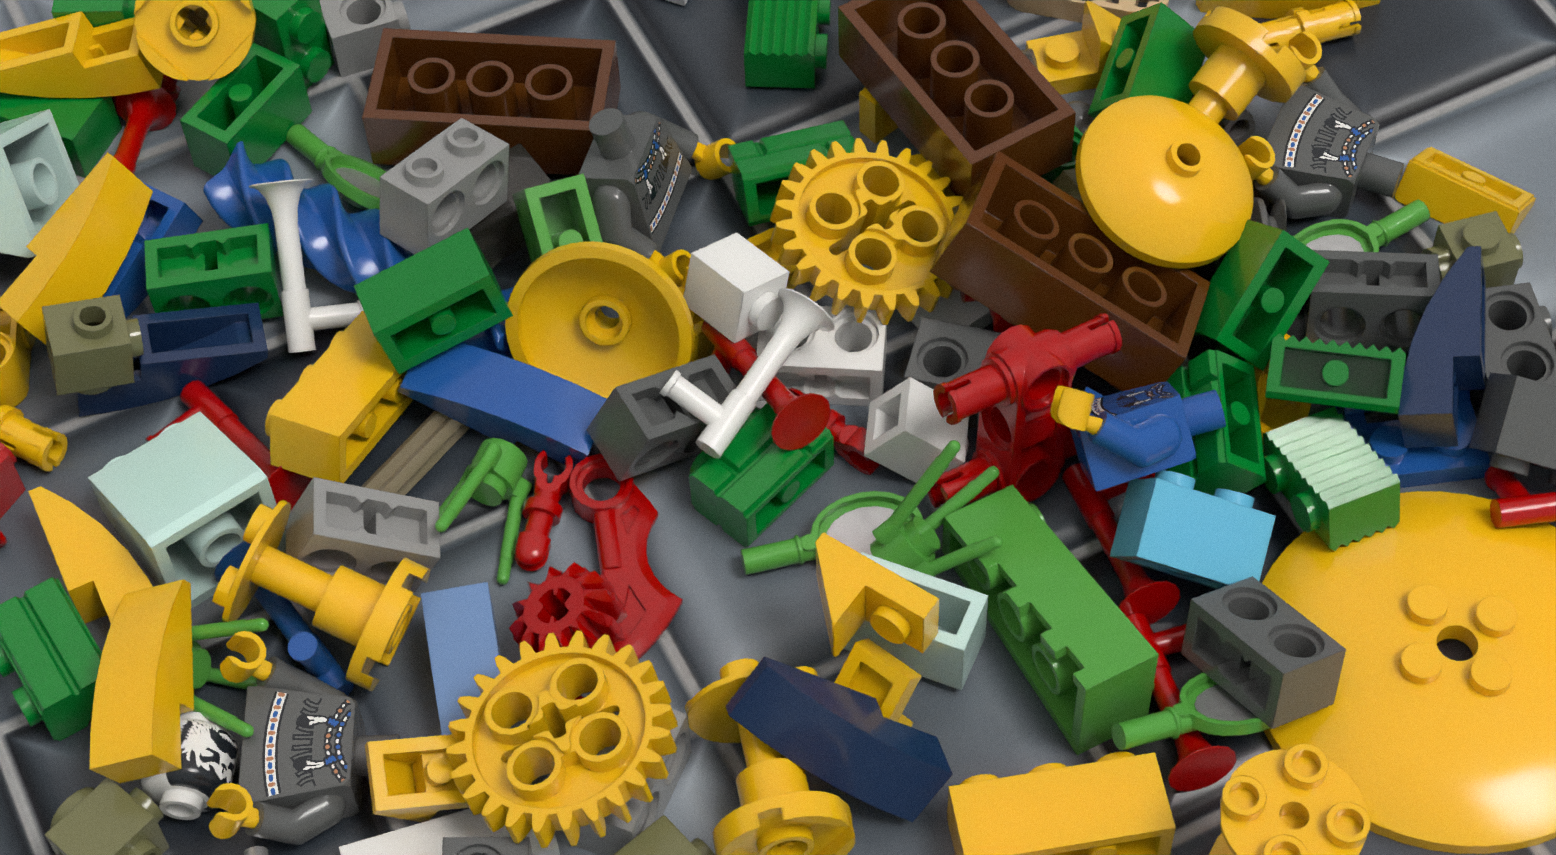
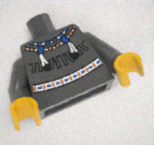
(1318, 147)
(639, 176)
(304, 756)

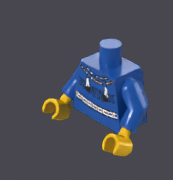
(1134, 429)

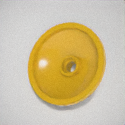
(1151, 199)
(565, 332)

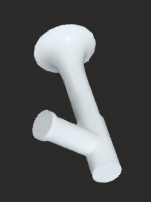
(298, 315)
(723, 422)

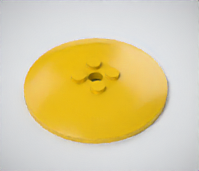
(1437, 744)

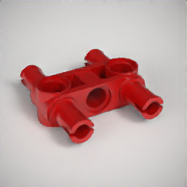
(1014, 405)

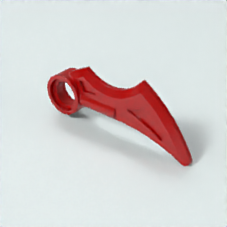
(621, 541)

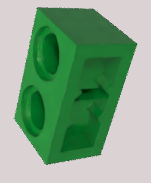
(215, 270)

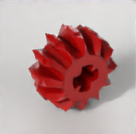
(566, 605)

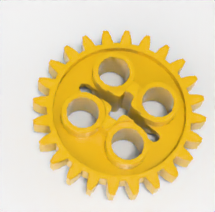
(841, 192)
(562, 739)

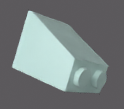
(33, 179)
(183, 502)

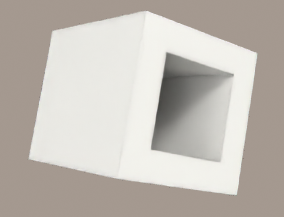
(735, 287)
(909, 431)

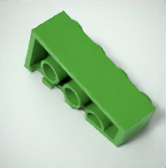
(1054, 619)

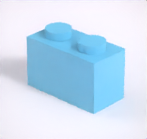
(1192, 532)

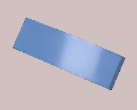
(460, 644)

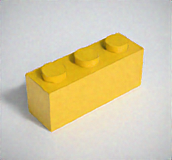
(337, 407)
(1065, 810)

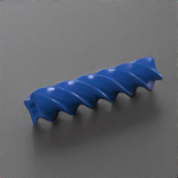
(333, 242)

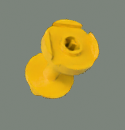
(195, 36)
(1240, 66)
(344, 603)
(775, 800)
(1291, 807)

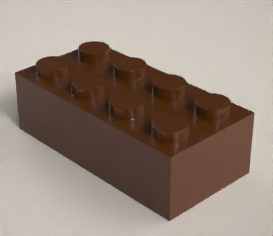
(508, 85)
(955, 86)
(1050, 267)

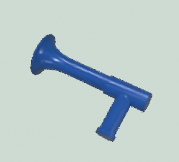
(303, 643)

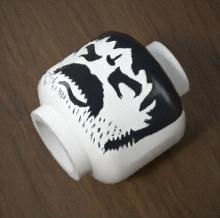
(206, 762)

